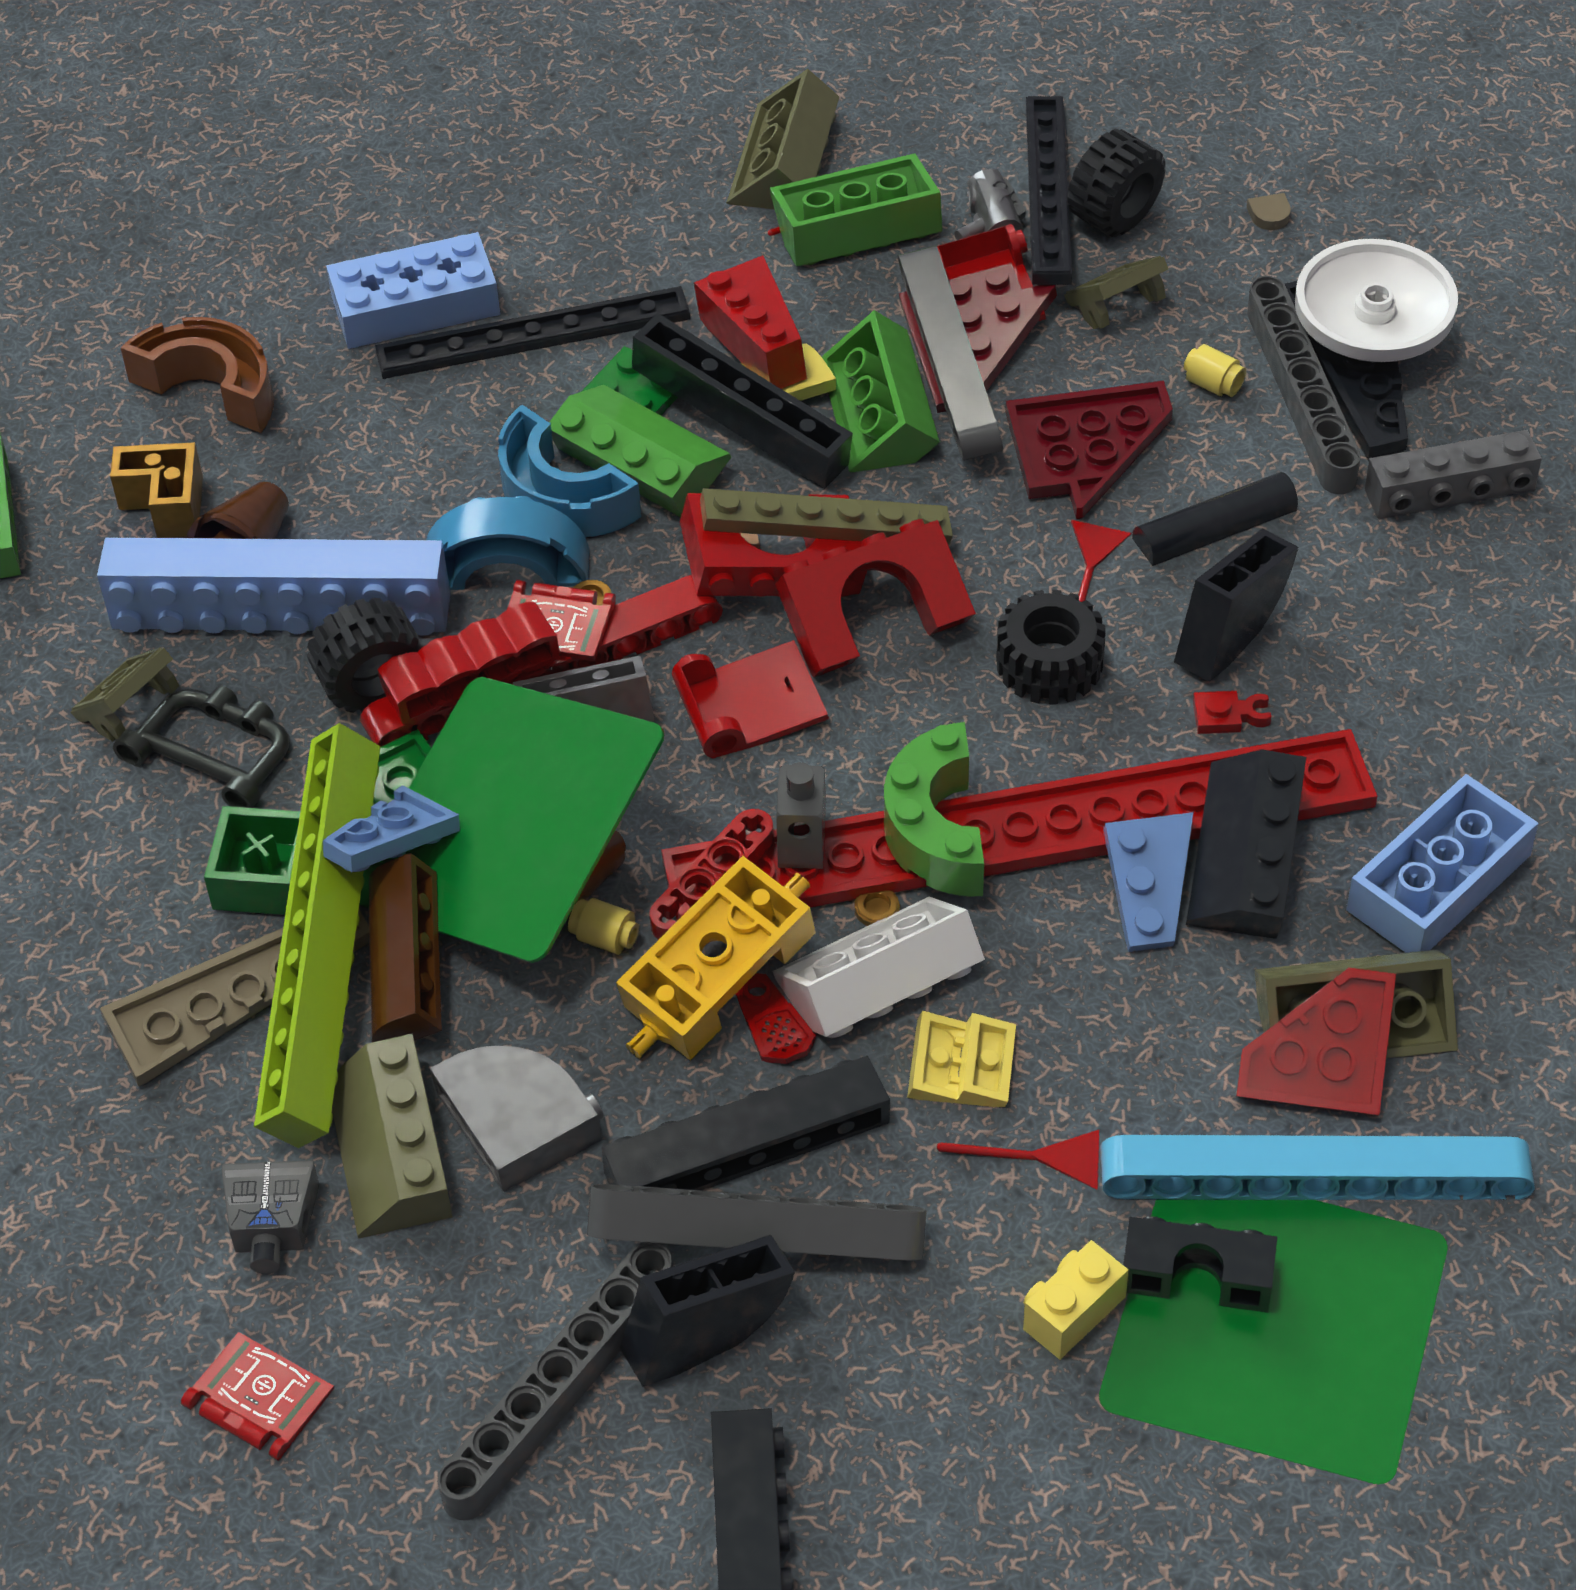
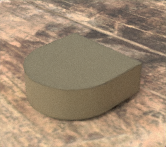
(1269, 211)

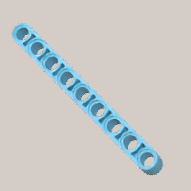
(1315, 1167)

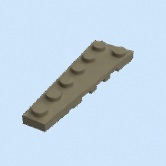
(198, 1005)

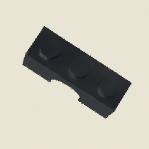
(1237, 1259)

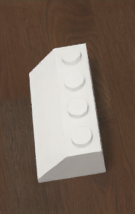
(881, 966)

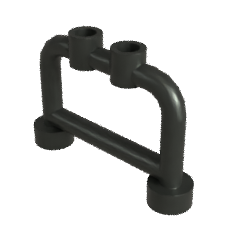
(220, 704)

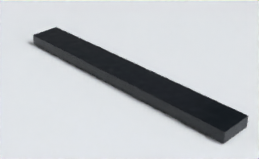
(1048, 191)
(529, 332)

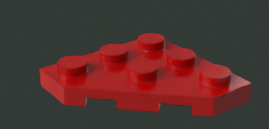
(1326, 1048)

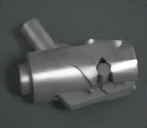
(993, 203)

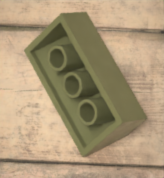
(784, 140)
(1422, 998)
(388, 1139)

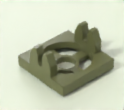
(1091, 294)
(121, 685)

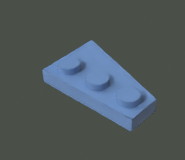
(390, 831)
(1148, 876)

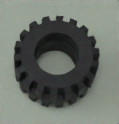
(1116, 182)
(354, 646)
(1046, 670)

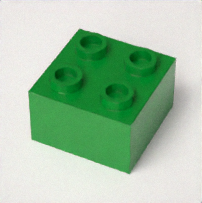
(252, 860)

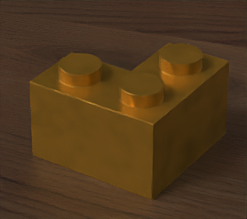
(162, 480)

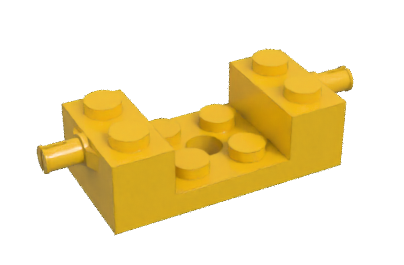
(681, 989)

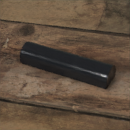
(1216, 518)

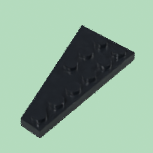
(1367, 397)

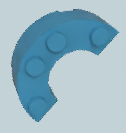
(594, 499)
(512, 533)

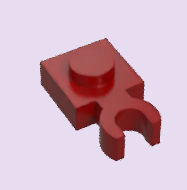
(1225, 713)

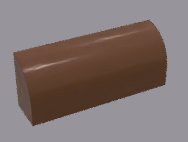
(404, 950)

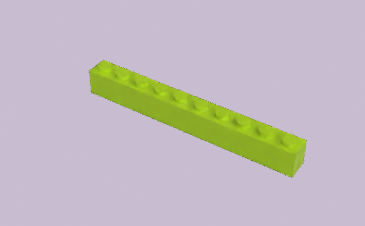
(316, 945)

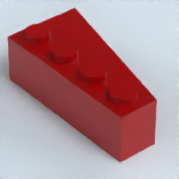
(752, 321)

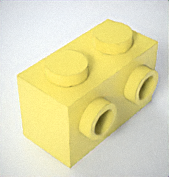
(1074, 1298)

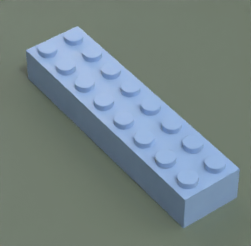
(267, 582)

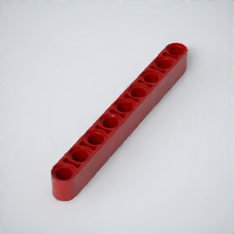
(632, 627)

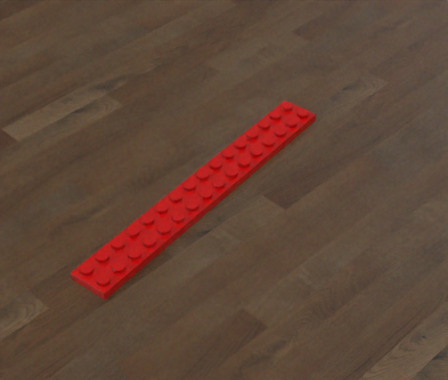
(1050, 819)

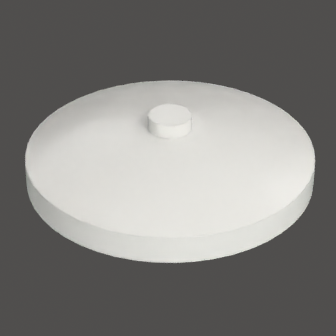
(1376, 300)

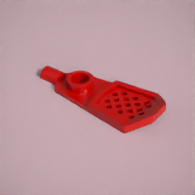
(767, 1009)

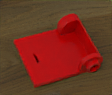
(985, 252)
(748, 698)

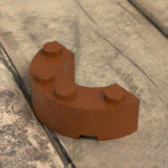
(206, 351)

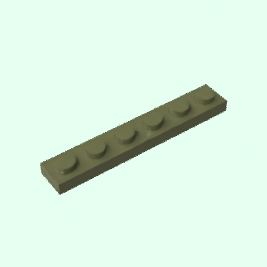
(812, 515)

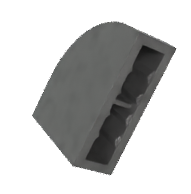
(517, 1109)

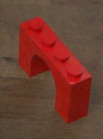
(914, 556)
(733, 567)

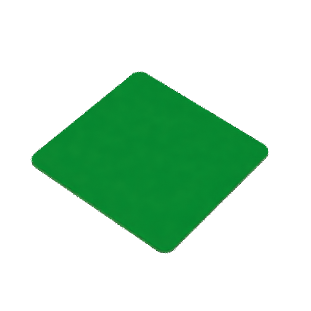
(535, 806)
(1314, 1377)

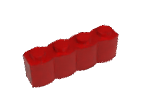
(486, 648)

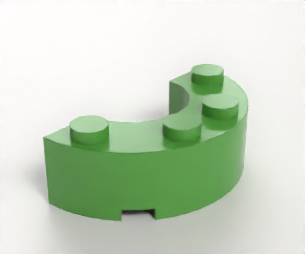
(915, 831)

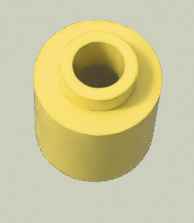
(1214, 371)
(603, 925)

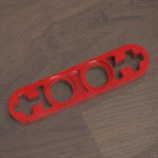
(706, 871)

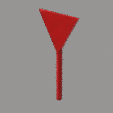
(1095, 545)
(1072, 1157)

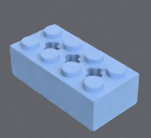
(413, 290)
(1441, 866)

